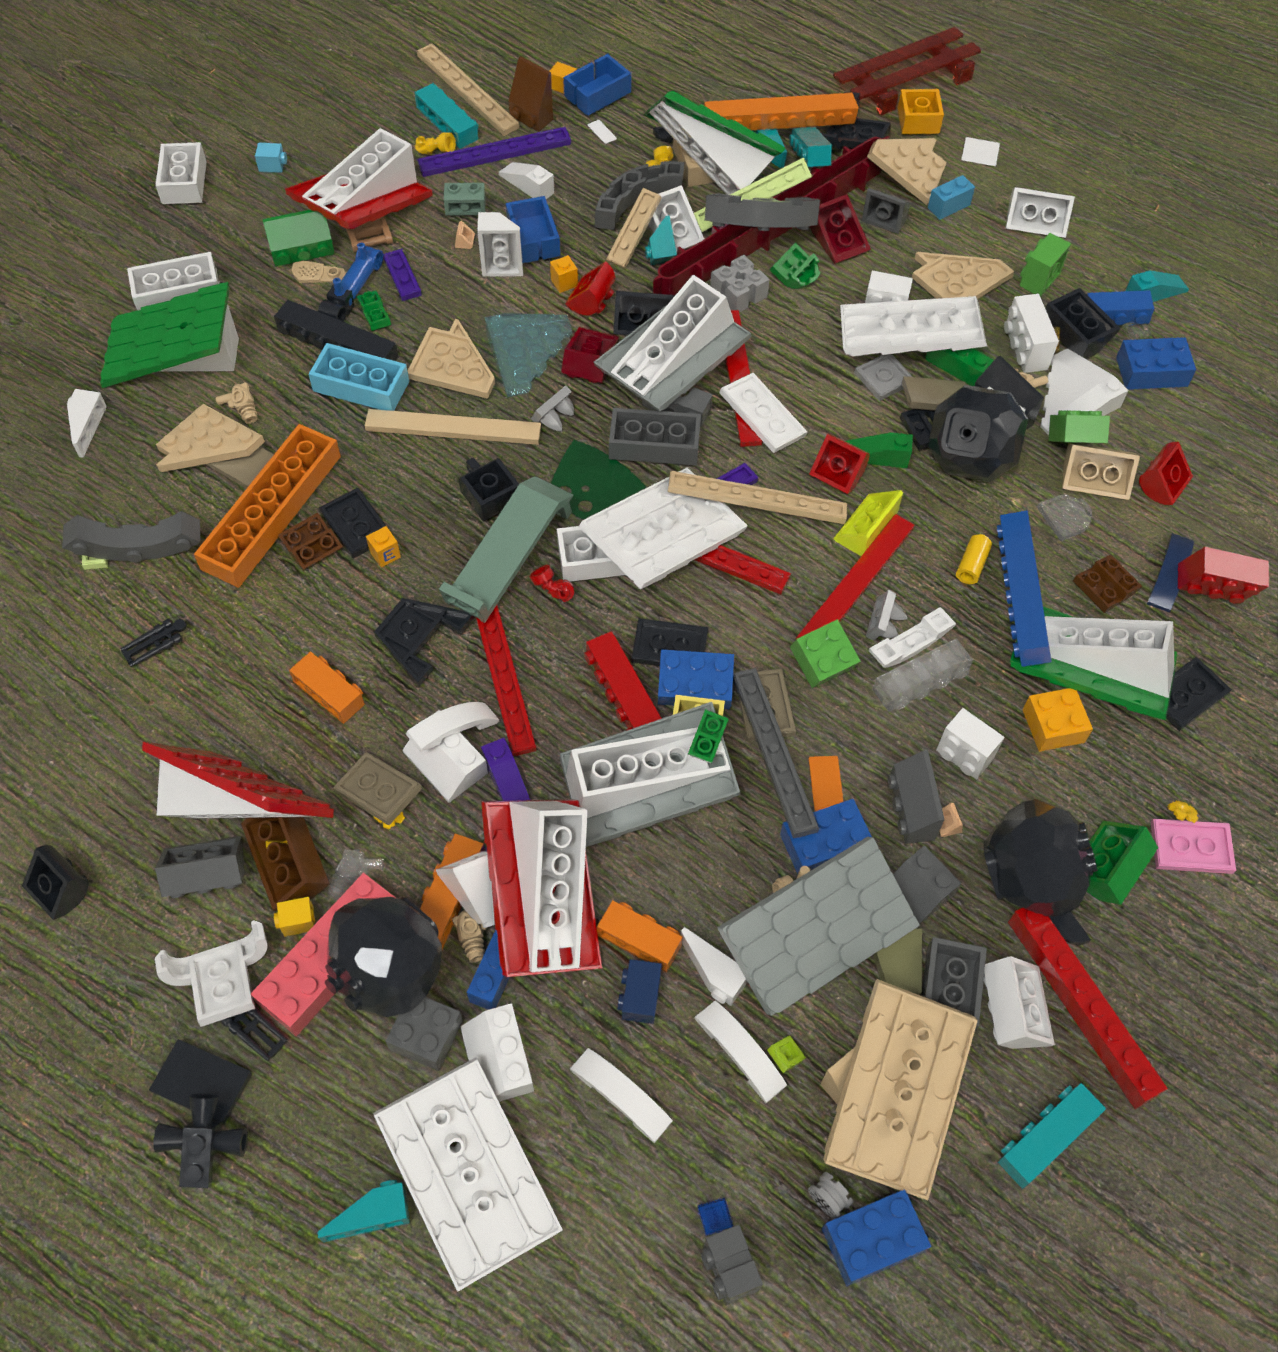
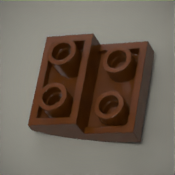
(310, 541)
(1107, 583)

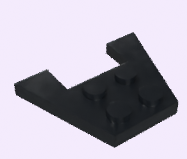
(411, 627)

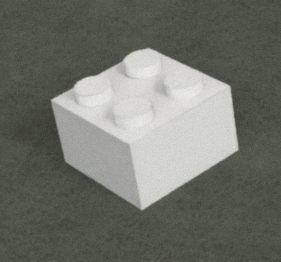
(969, 743)

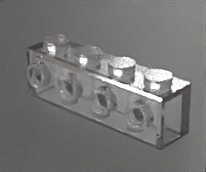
(922, 675)

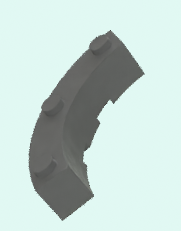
(627, 187)
(761, 212)
(131, 541)

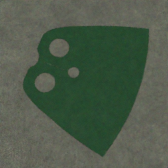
(606, 478)

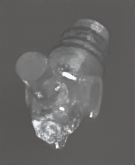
(349, 870)

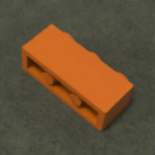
(327, 687)
(639, 935)

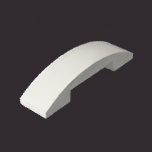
(913, 640)
(450, 721)
(742, 1050)
(622, 1093)

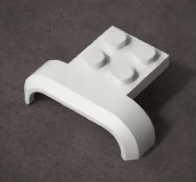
(217, 975)

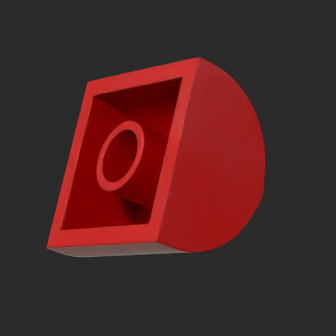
(592, 290)
(839, 464)
(1166, 475)

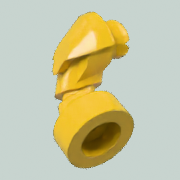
(445, 143)
(661, 154)

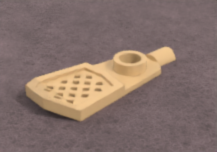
(315, 272)

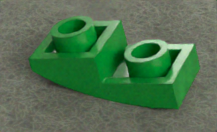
(373, 310)
(708, 736)

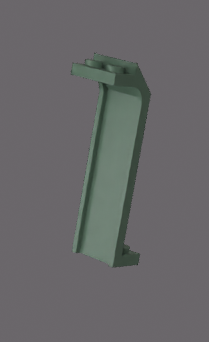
(506, 547)

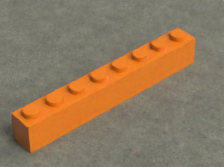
(789, 111)

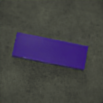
(402, 275)

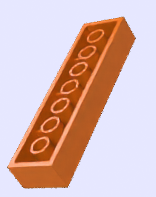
(267, 505)

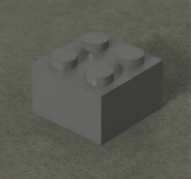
(425, 1033)

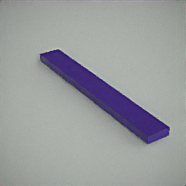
(493, 151)

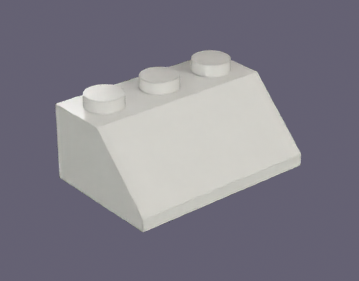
(1039, 212)
(499, 245)
(449, 766)
(1017, 1004)
(498, 1047)

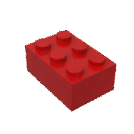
(1223, 575)

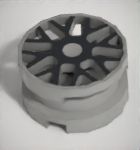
(830, 1195)

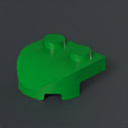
(796, 268)

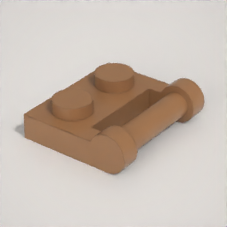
(369, 229)

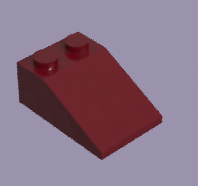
(840, 230)
(583, 350)

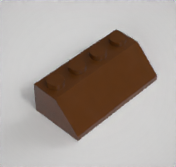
(288, 868)

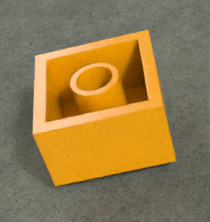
(920, 111)
(1057, 719)

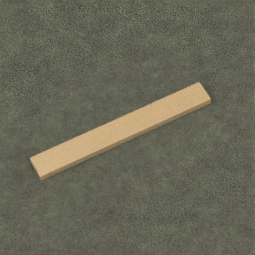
(468, 89)
(453, 426)
(757, 497)

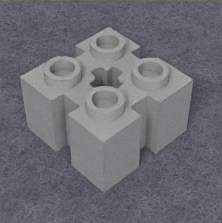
(740, 283)

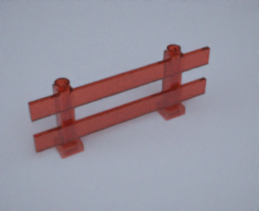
(934, 44)

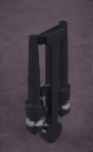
(162, 631)
(236, 1030)

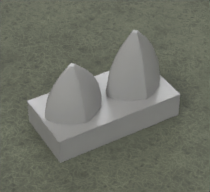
(547, 413)
(885, 609)

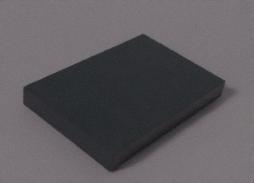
(352, 520)
(660, 635)
(1193, 693)
(197, 1071)

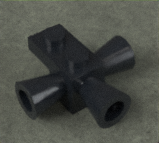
(200, 1141)

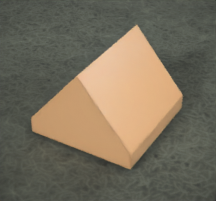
(464, 236)
(952, 822)

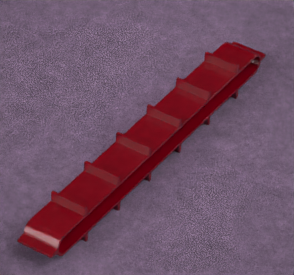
(732, 241)

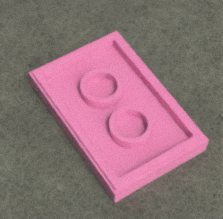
(1193, 846)

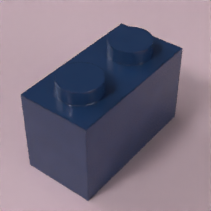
(641, 991)

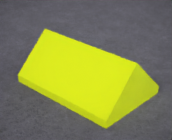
(869, 520)

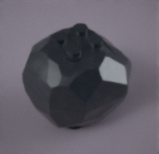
(978, 433)
(1040, 858)
(382, 955)

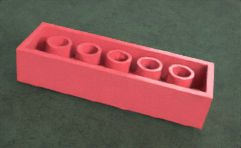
(297, 984)

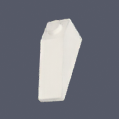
(529, 178)
(84, 414)
(716, 969)

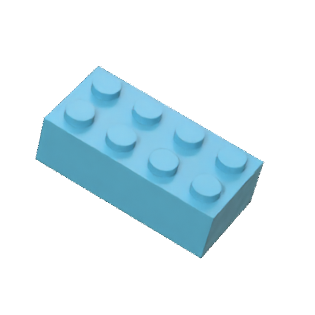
(359, 377)

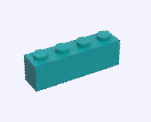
(446, 115)
(811, 146)
(1051, 1135)

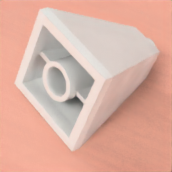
(471, 886)

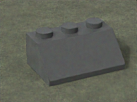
(916, 798)
(201, 867)

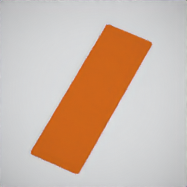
(825, 781)

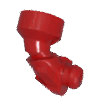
(558, 589)

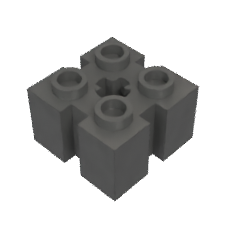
(732, 1265)

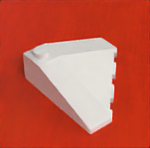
(1080, 387)

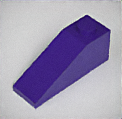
(504, 771)

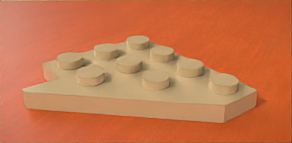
(910, 164)
(959, 275)
(451, 362)
(205, 439)

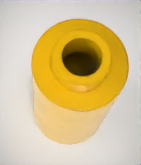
(974, 559)

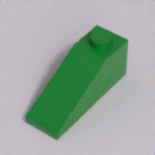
(886, 449)

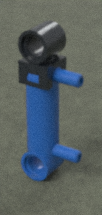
(343, 292)

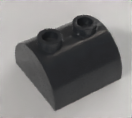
(54, 882)

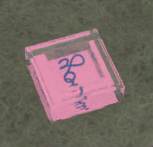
(1136, 331)

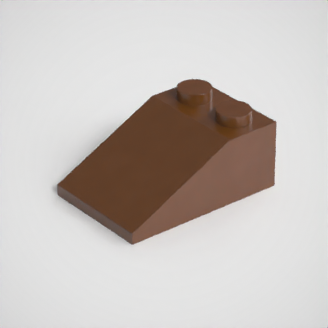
(531, 95)

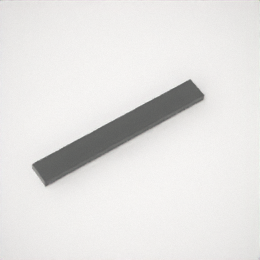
(775, 754)

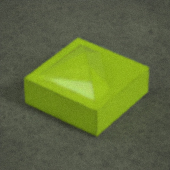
(786, 1054)

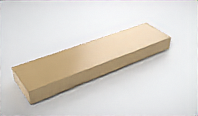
(633, 228)

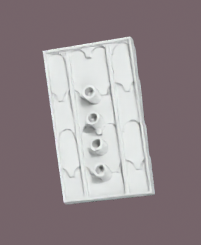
(912, 326)
(660, 531)
(472, 1196)

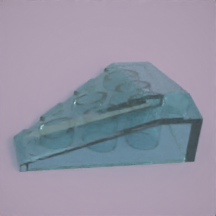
(523, 346)

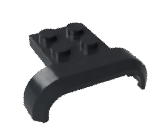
(855, 134)

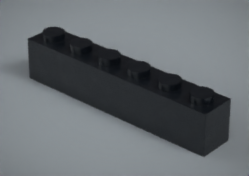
(320, 329)

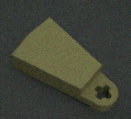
(902, 962)

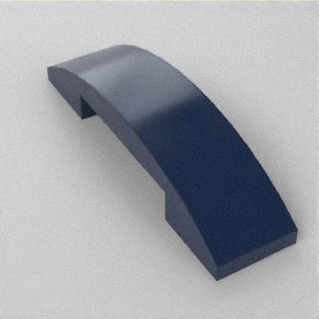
(1166, 585)

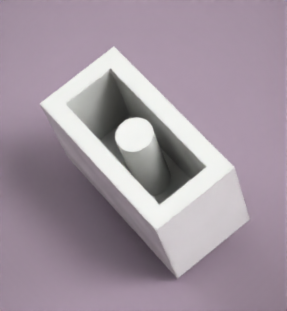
(888, 288)

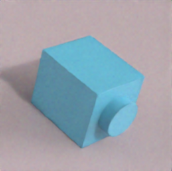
(270, 157)

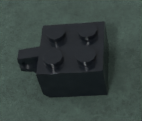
(487, 487)

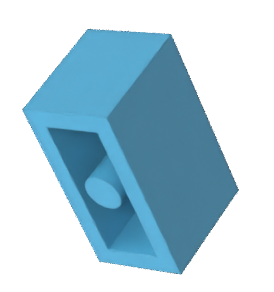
(951, 197)

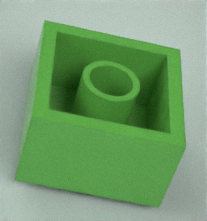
(1044, 264)
(1079, 427)
(824, 653)

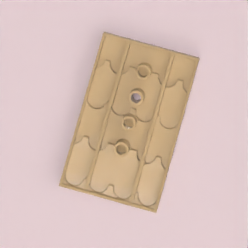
(900, 1090)

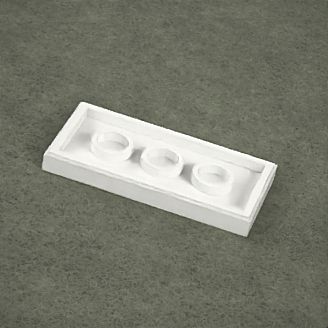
(763, 412)

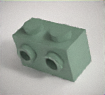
(464, 198)

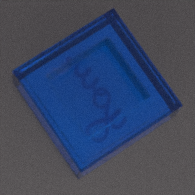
(715, 1216)

